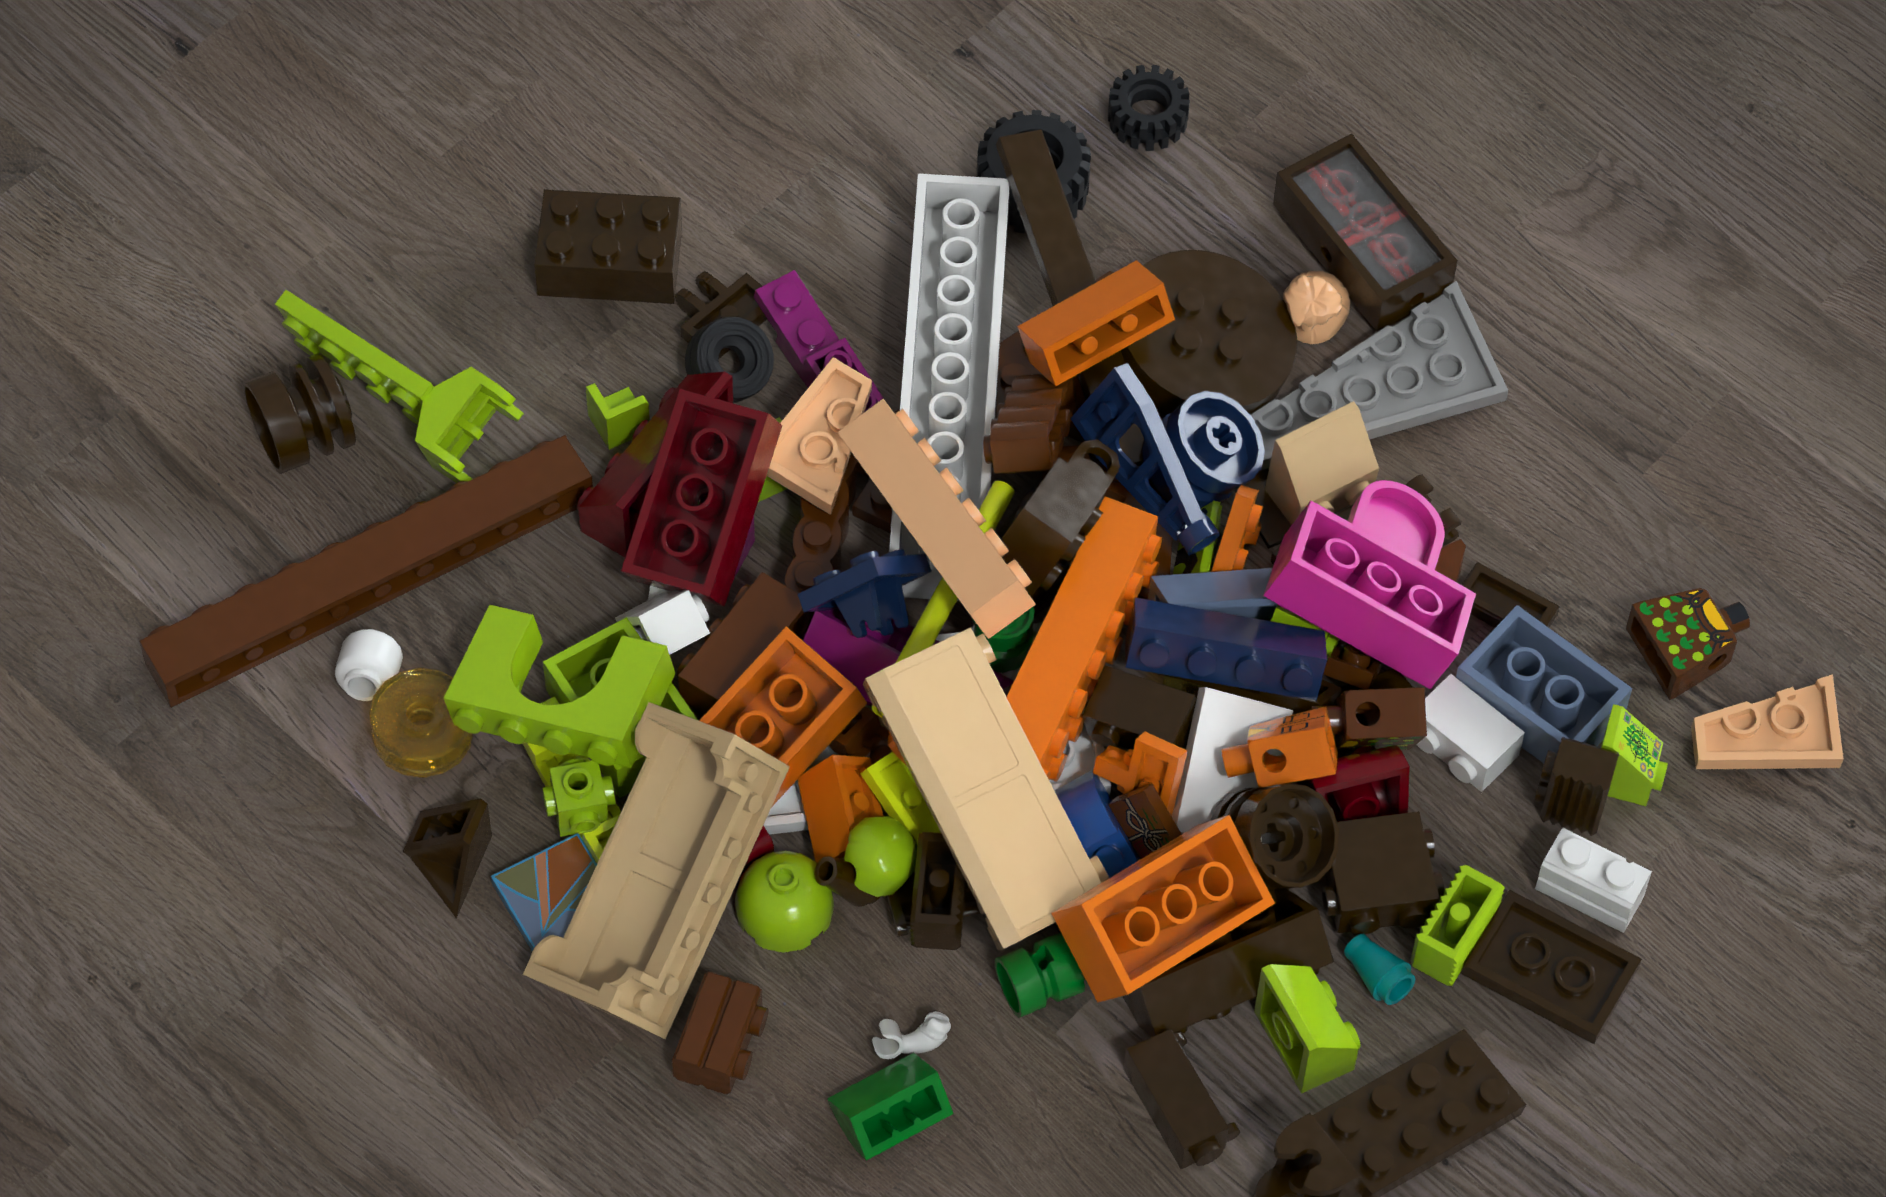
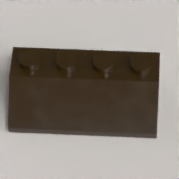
(1231, 966)

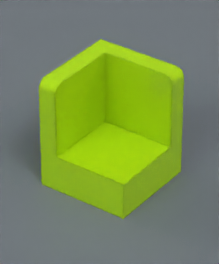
(616, 415)

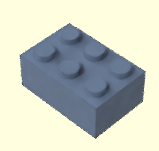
(1542, 684)

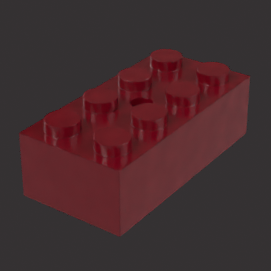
(710, 452)

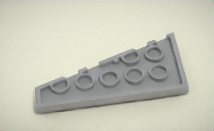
(1399, 376)

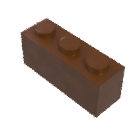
(738, 639)

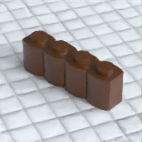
(1030, 425)
(821, 535)

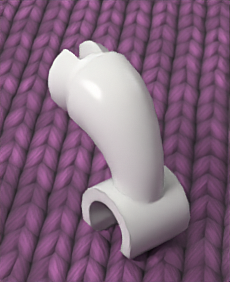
(923, 1039)

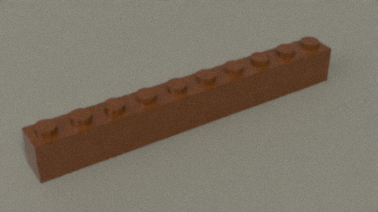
(365, 571)

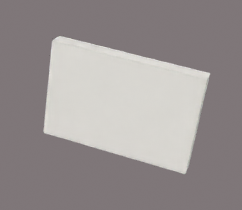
(1217, 723)

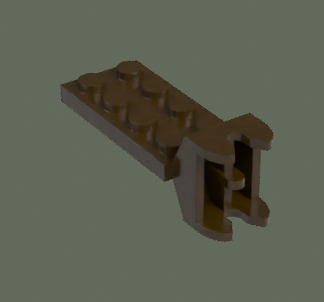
(1394, 1125)

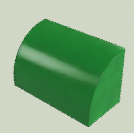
(891, 1105)

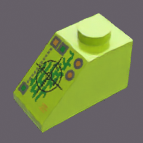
(1638, 759)

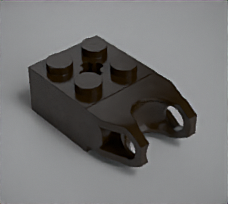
(1056, 512)

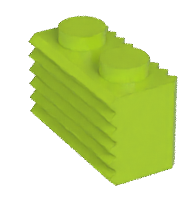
(1456, 925)

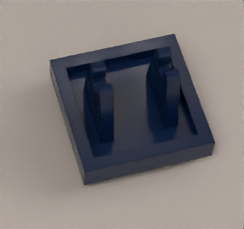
(868, 591)

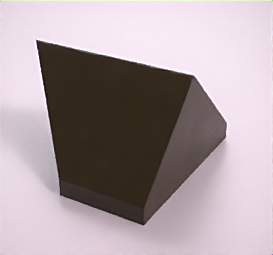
(449, 848)

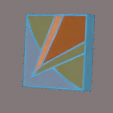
(546, 888)

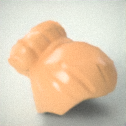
(1317, 306)

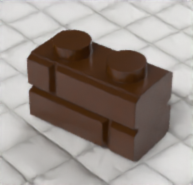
(718, 1033)

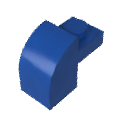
(1095, 824)

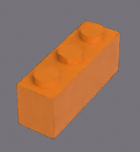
(1096, 323)

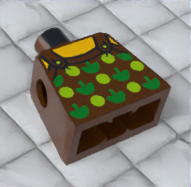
(1685, 637)
(1391, 718)

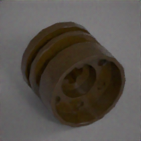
(299, 413)
(1295, 831)

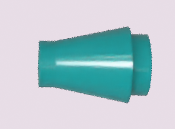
(1381, 971)

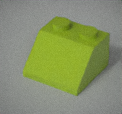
(1304, 1025)

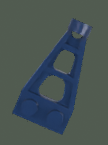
(1107, 417)

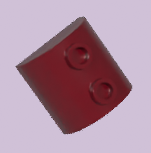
(1366, 784)

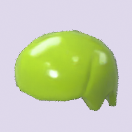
(881, 854)

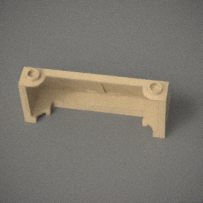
(984, 785)
(663, 872)

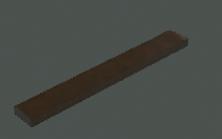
(1056, 244)

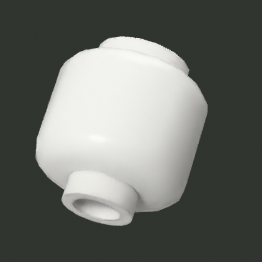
(367, 662)

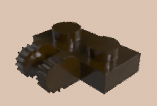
(725, 302)

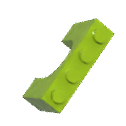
(597, 725)

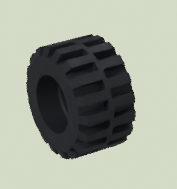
(1066, 149)

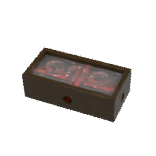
(1364, 231)

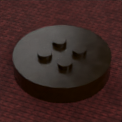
(1225, 335)

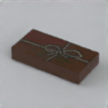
(1144, 819)

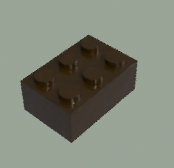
(608, 246)

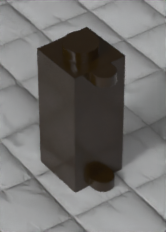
(1177, 1100)

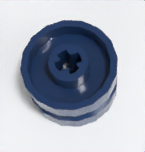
(1214, 444)

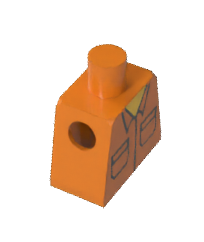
(1302, 738)

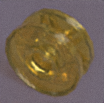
(411, 747)

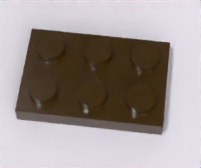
(1551, 966)

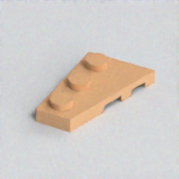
(809, 451)
(1775, 733)

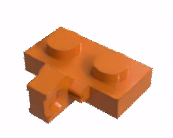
(1241, 529)
(1149, 762)

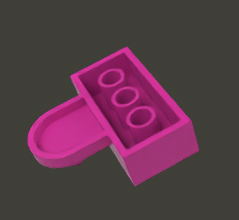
(1376, 580)

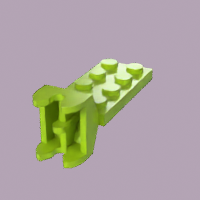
(446, 414)

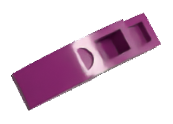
(805, 332)

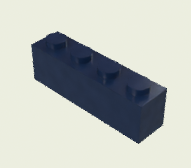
(1225, 649)

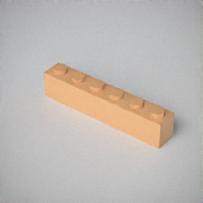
(937, 519)

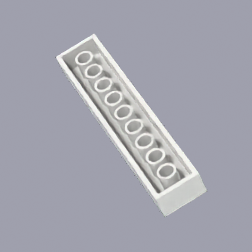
(953, 334)

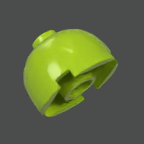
(783, 902)

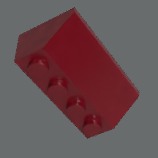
(613, 506)

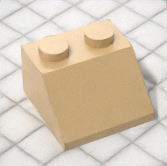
(1322, 463)

